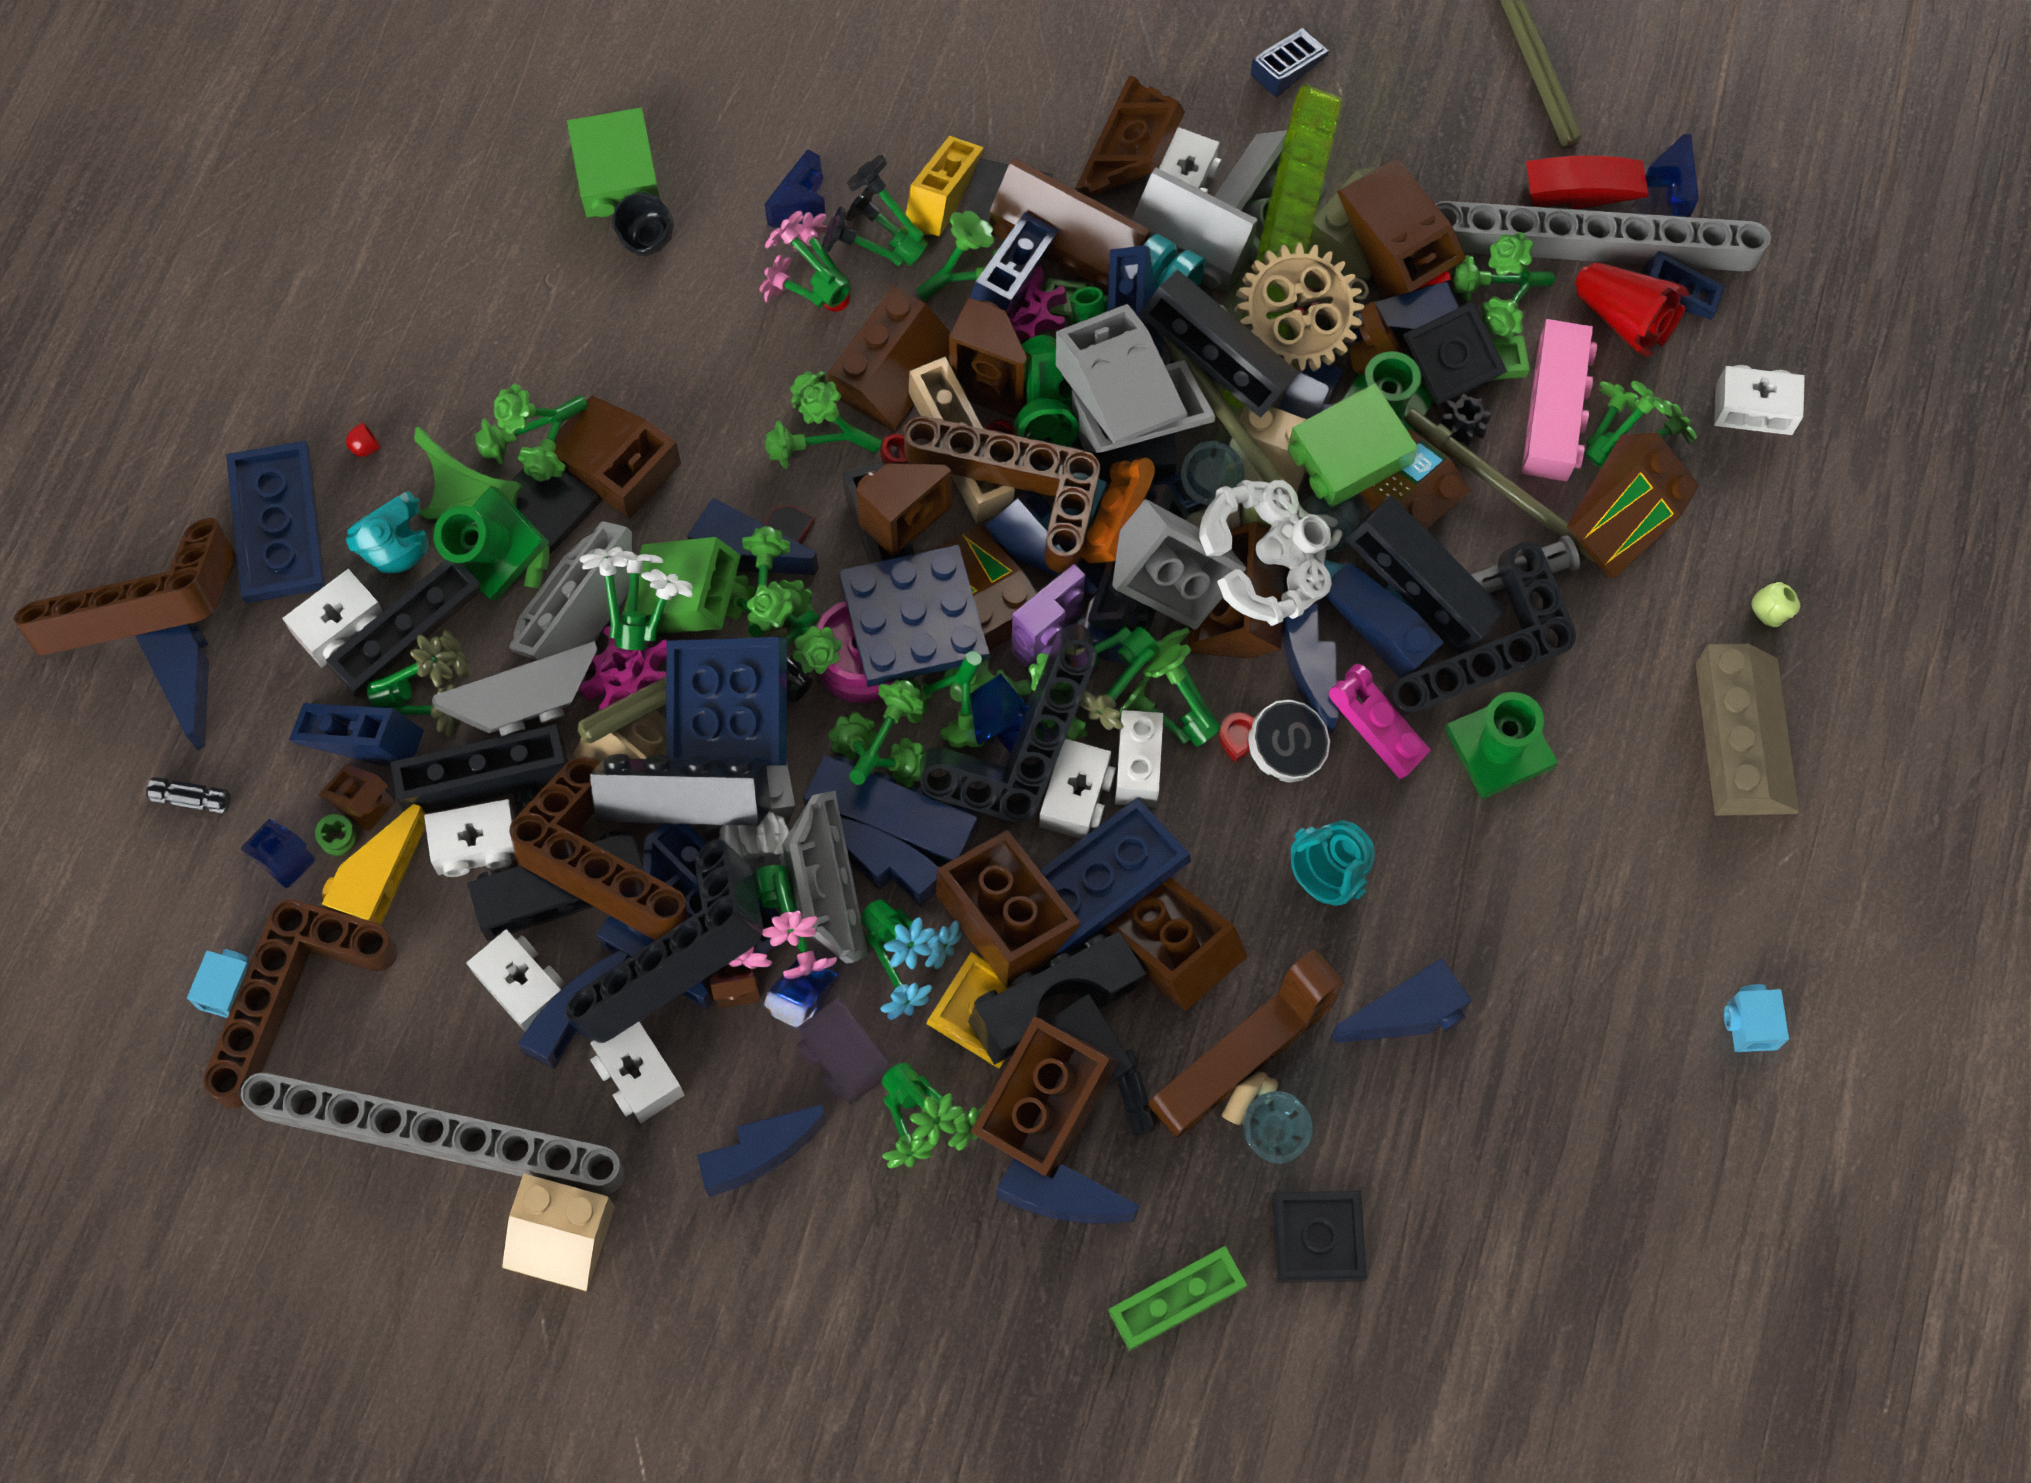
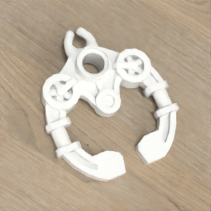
(1294, 541)

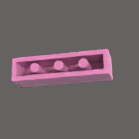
(1557, 400)

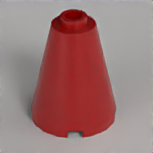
(1632, 304)

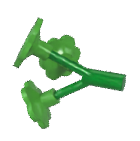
(970, 233)
(961, 682)

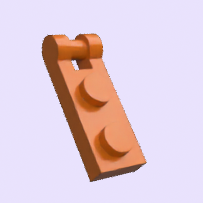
(1123, 497)

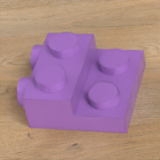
(1045, 614)

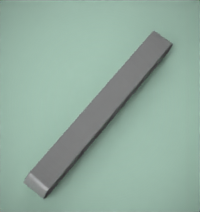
(1614, 235)
(414, 1124)

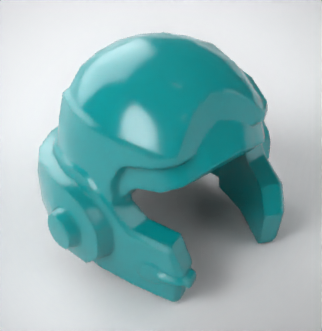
(386, 538)
(1333, 861)

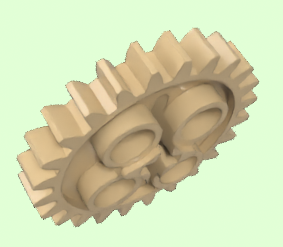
(1288, 275)

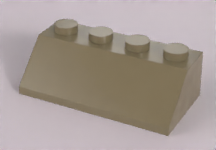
(1745, 731)

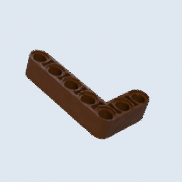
(1016, 473)
(139, 605)
(549, 847)
(282, 983)
(1302, 1000)

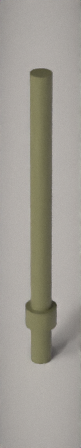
(1227, 416)
(1442, 438)

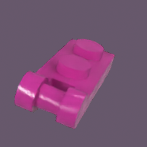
(1378, 721)

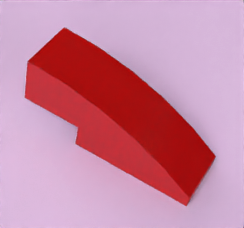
(1585, 181)

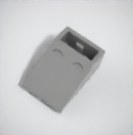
(1118, 374)

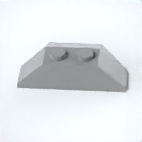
(573, 600)
(519, 693)
(823, 878)

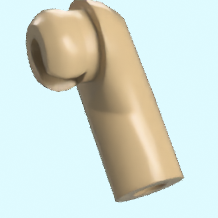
(1245, 1094)

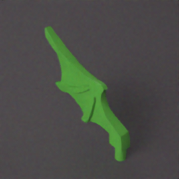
(463, 487)

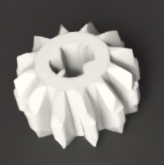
(758, 844)

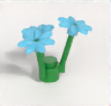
(887, 926)

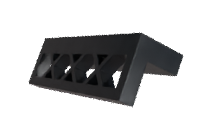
(1115, 609)

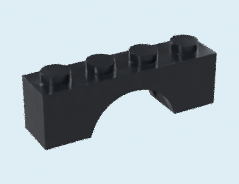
(1102, 969)

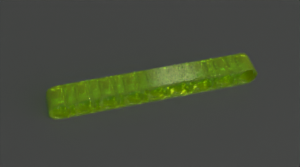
(1297, 184)

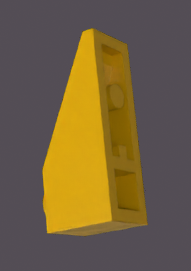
(942, 185)
(373, 874)

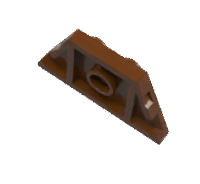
(1132, 138)

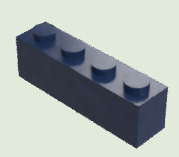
(910, 815)

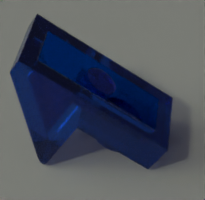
(1676, 172)
(797, 191)
(997, 712)
(278, 852)
(799, 998)

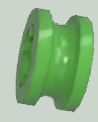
(334, 823)

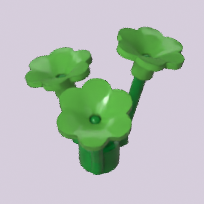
(1197, 722)

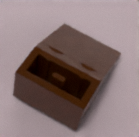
(1399, 229)
(616, 454)

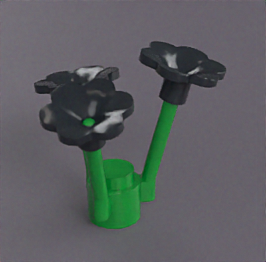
(905, 244)

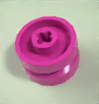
(846, 676)

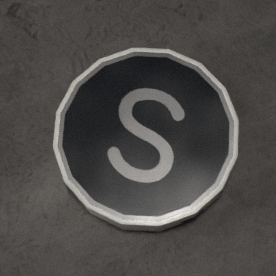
(1289, 740)

